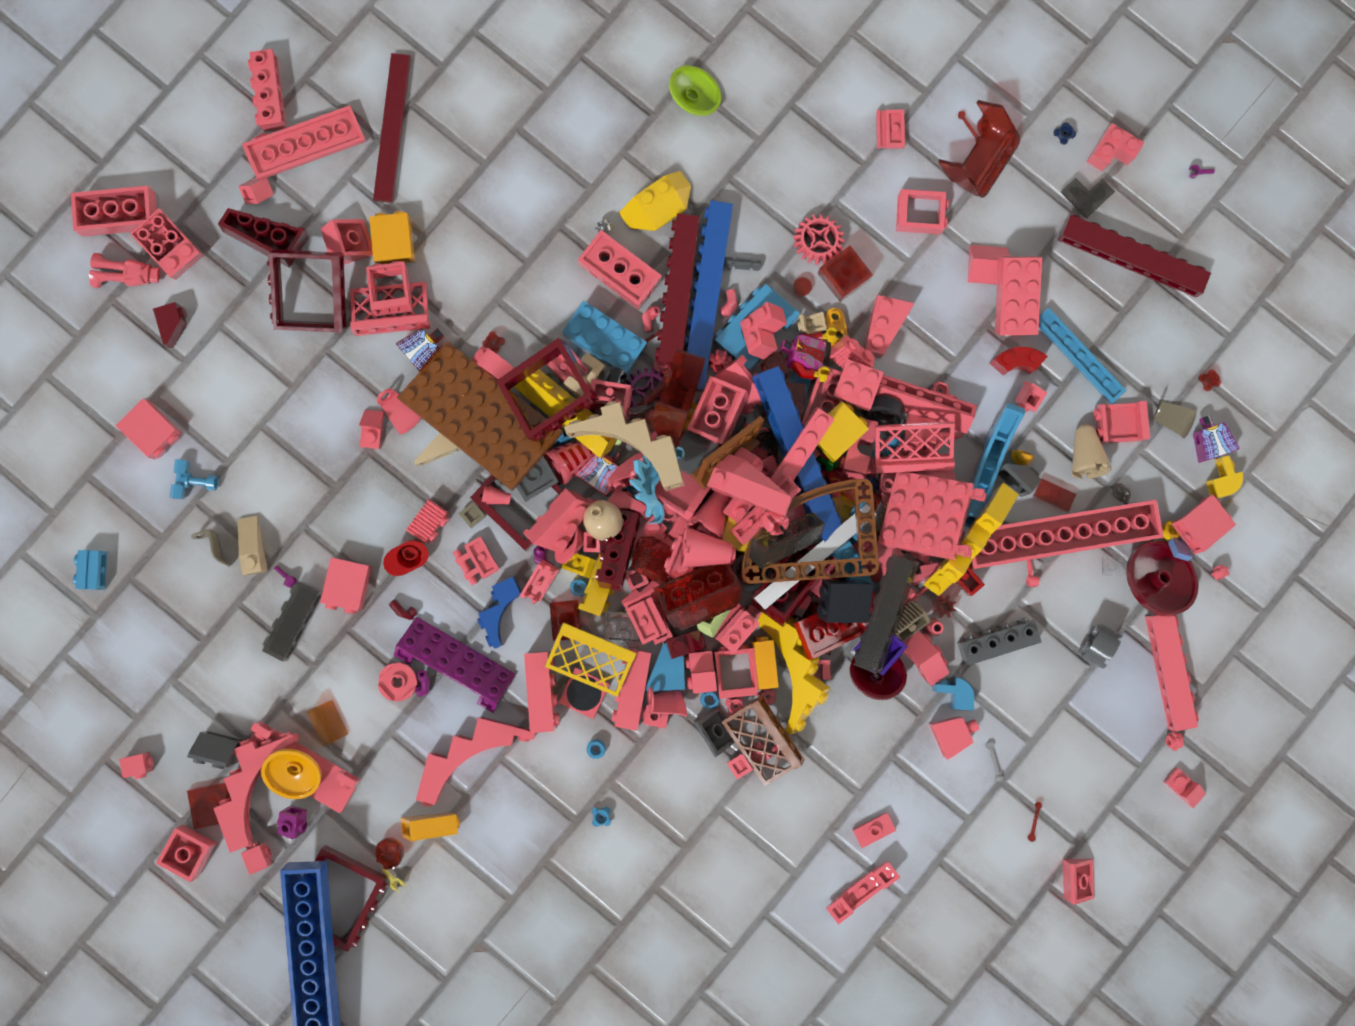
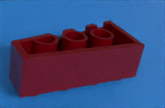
(263, 233)

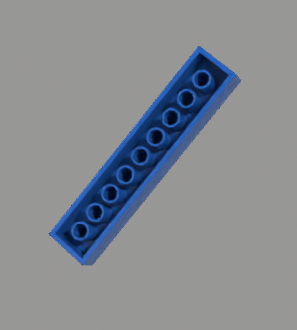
(310, 944)

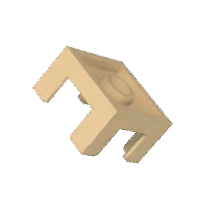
(596, 369)

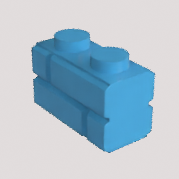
(90, 569)

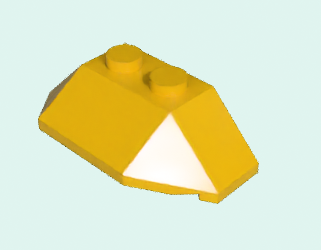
(657, 203)

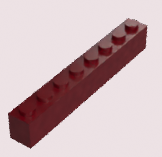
(1134, 256)
(679, 287)

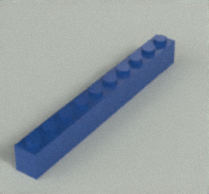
(708, 283)
(786, 427)

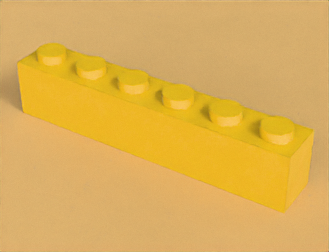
(552, 398)

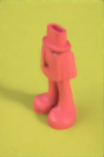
(134, 272)

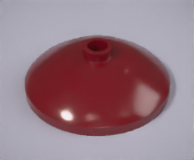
(885, 687)

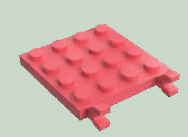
(928, 515)

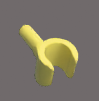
(393, 881)

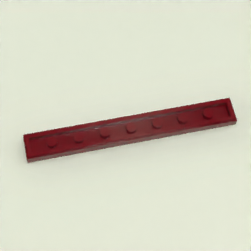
(392, 128)

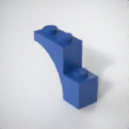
(491, 618)

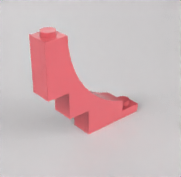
(439, 767)

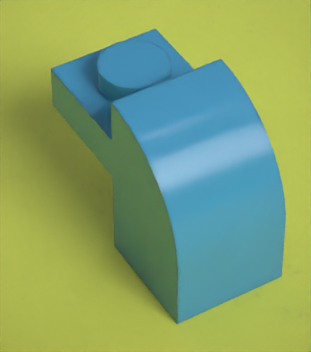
(961, 693)

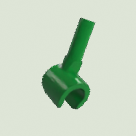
(828, 464)

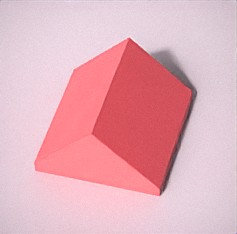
(984, 263)
(1078, 880)

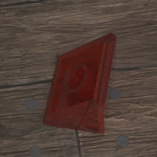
(564, 612)

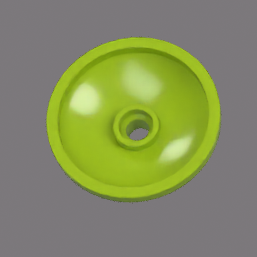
(694, 90)

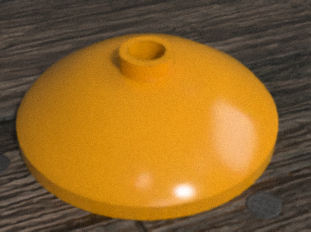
(291, 773)

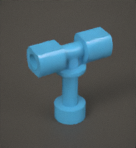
(185, 480)

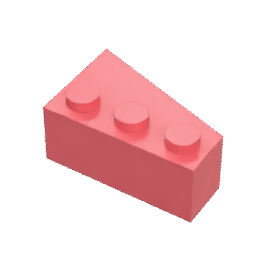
(884, 323)
(559, 522)

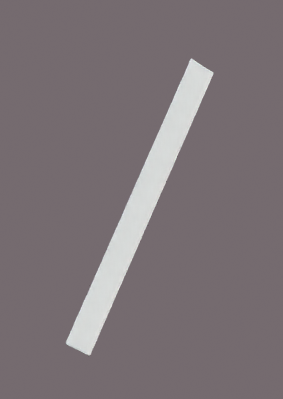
(818, 553)

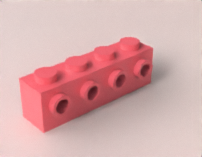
(267, 90)
(632, 692)

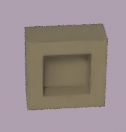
(472, 514)

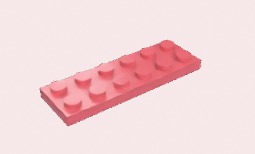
(303, 143)

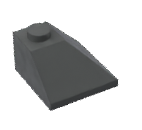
(1020, 478)

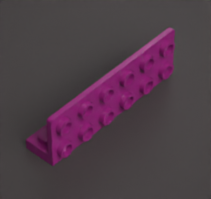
(455, 662)

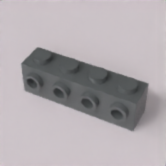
(999, 642)

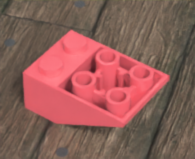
(167, 244)

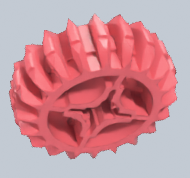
(813, 234)

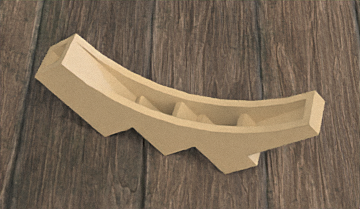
(637, 434)

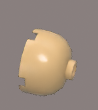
(603, 520)

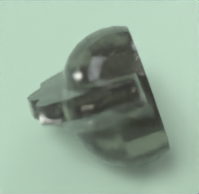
(1121, 493)

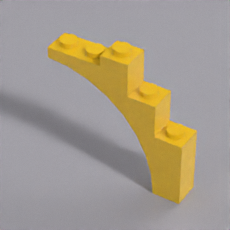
(976, 537)
(806, 688)

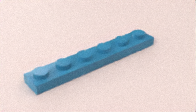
(1080, 356)

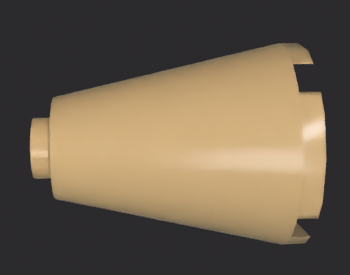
(1088, 454)

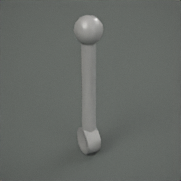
(989, 745)

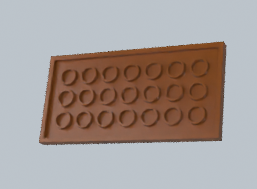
(474, 415)

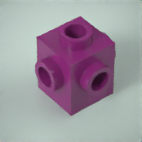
(292, 822)

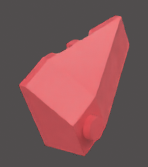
(746, 483)

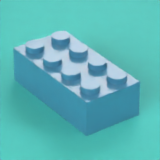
(604, 338)

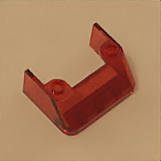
(990, 156)
(677, 396)

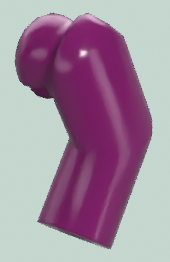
(540, 554)

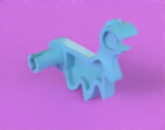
(646, 483)

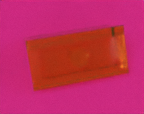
(327, 723)

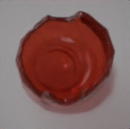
(389, 853)

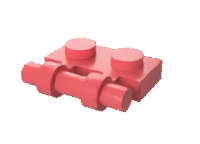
(481, 558)

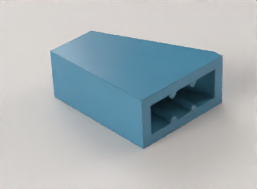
(667, 672)

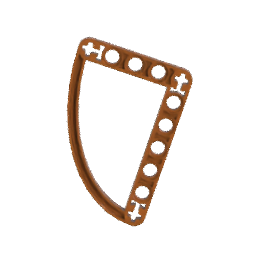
(819, 566)

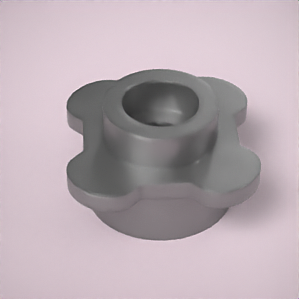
(604, 226)

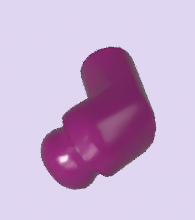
(425, 683)

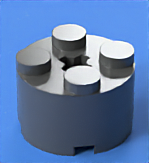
(1101, 645)

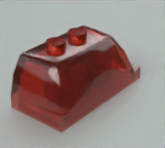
(699, 595)

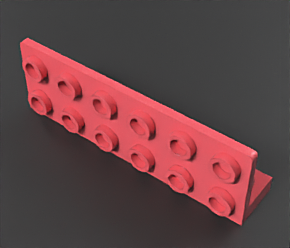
(336, 783)

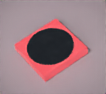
(581, 696)

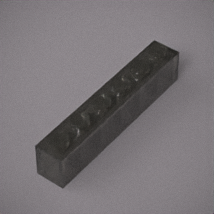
(886, 613)

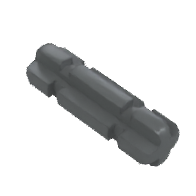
(742, 263)

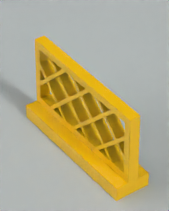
(596, 643)

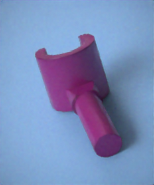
(1200, 171)
(289, 580)

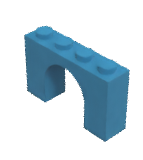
(732, 338)

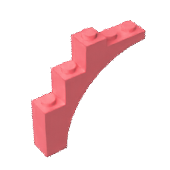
(235, 814)

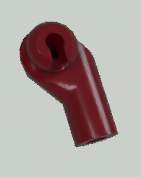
(401, 612)

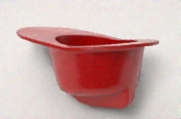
(405, 558)

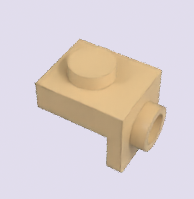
(812, 323)

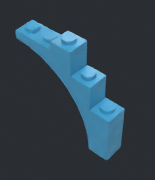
(993, 453)

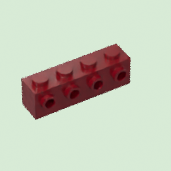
(618, 554)

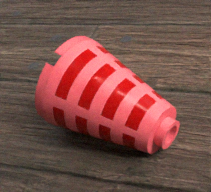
(568, 460)

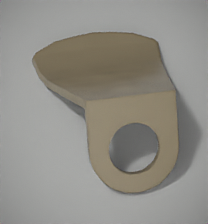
(1175, 418)
(214, 543)

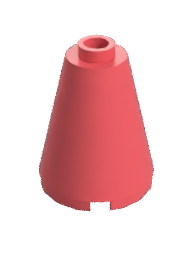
(710, 516)
(704, 550)

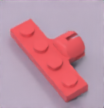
(760, 518)

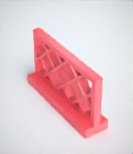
(389, 324)
(919, 462)

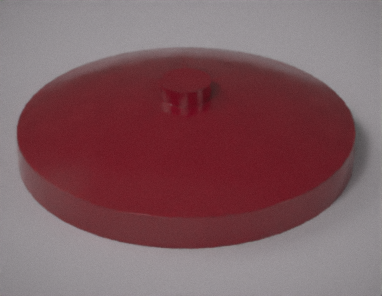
(1160, 580)

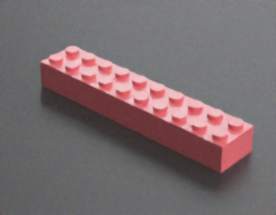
(1070, 534)

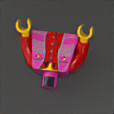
(807, 354)

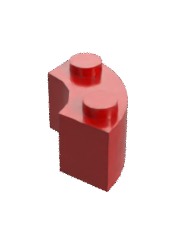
(1018, 358)

